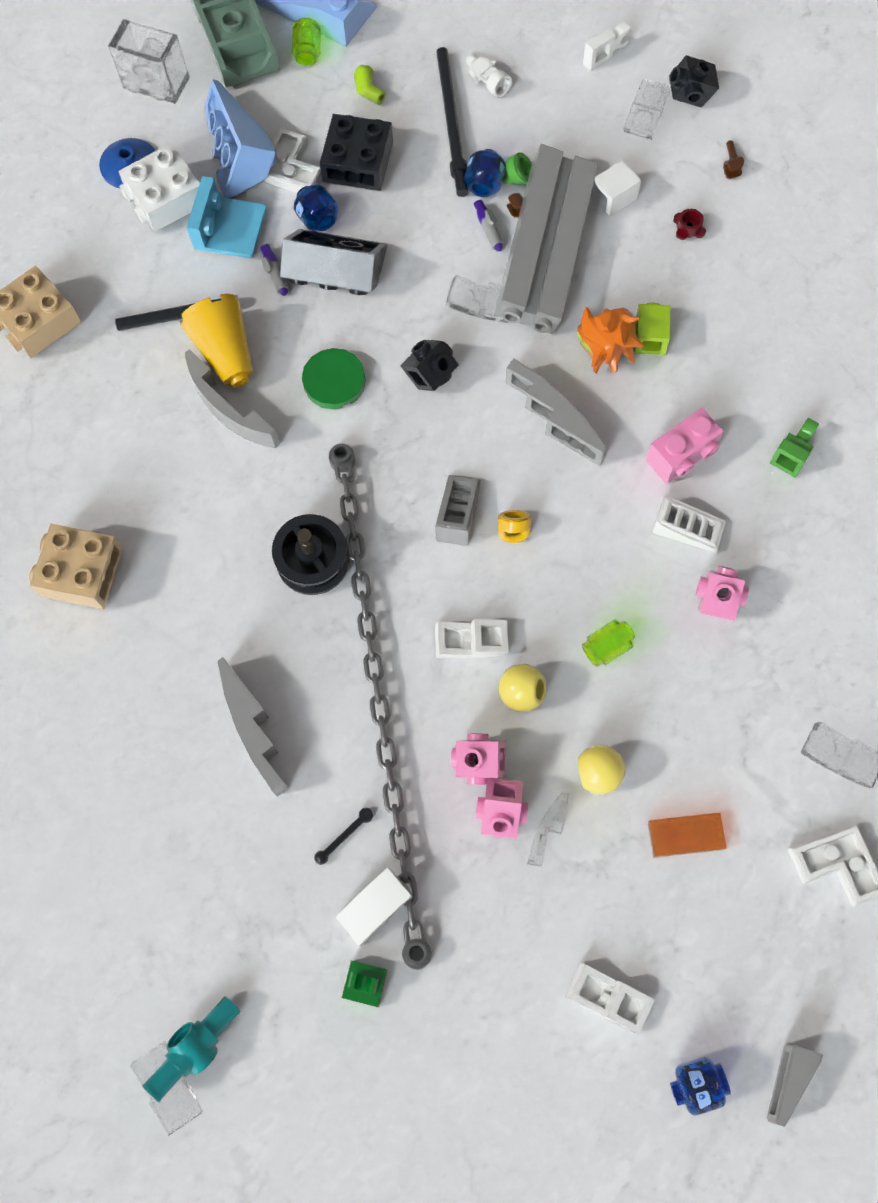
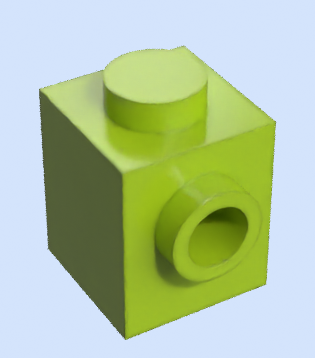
(653, 328)

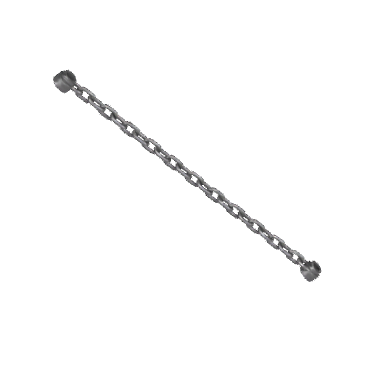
(343, 465)

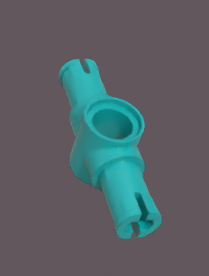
(191, 1049)

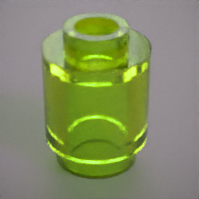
(306, 41)
(608, 642)

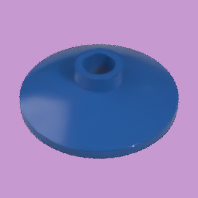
(120, 155)

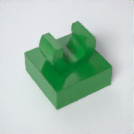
(364, 983)

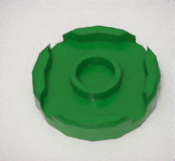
(333, 378)

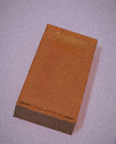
(686, 835)

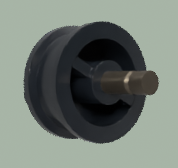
(310, 554)

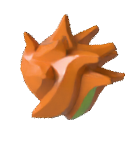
(608, 336)

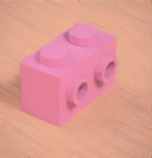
(684, 446)

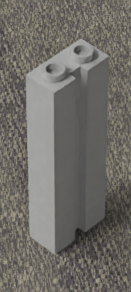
(546, 240)

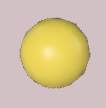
(522, 687)
(601, 769)

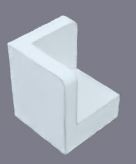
(619, 186)

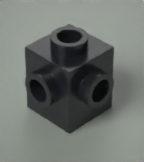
(693, 81)
(430, 364)

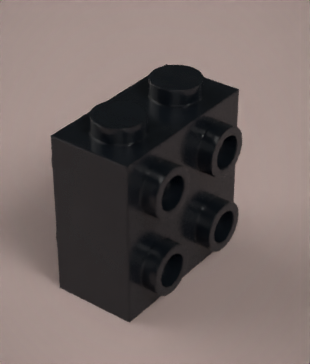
(356, 152)

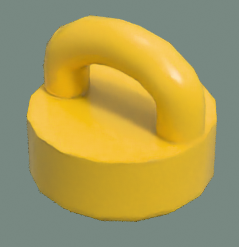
(514, 522)

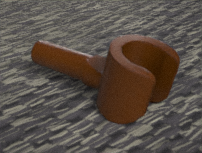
(733, 166)
(515, 204)

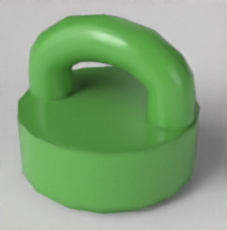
(517, 169)

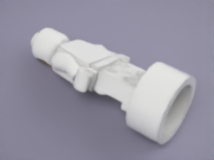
(484, 69)

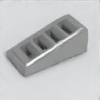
(455, 529)
(793, 1077)

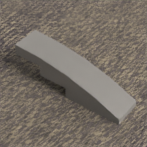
(563, 419)
(247, 717)

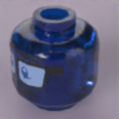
(485, 172)
(316, 208)
(700, 1086)

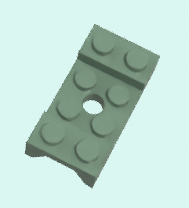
(240, 49)

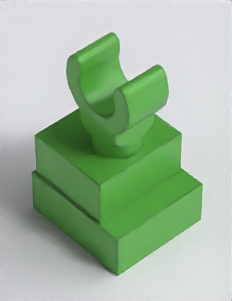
(795, 449)

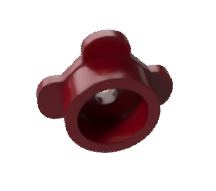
(689, 217)

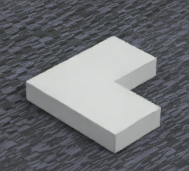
(288, 169)
(840, 853)

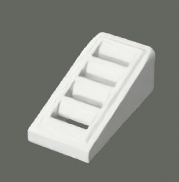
(675, 532)

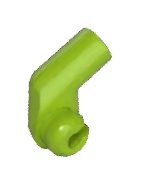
(365, 87)

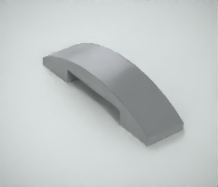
(250, 427)

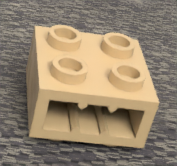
(34, 312)
(76, 566)

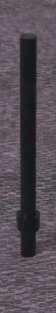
(458, 164)

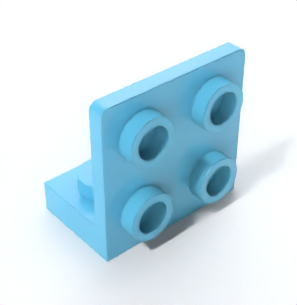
(224, 223)

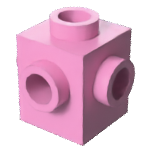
(724, 605)
(490, 754)
(502, 808)

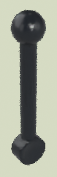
(365, 816)

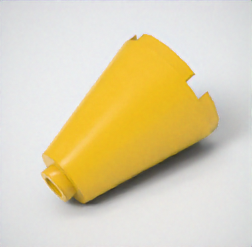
(220, 337)

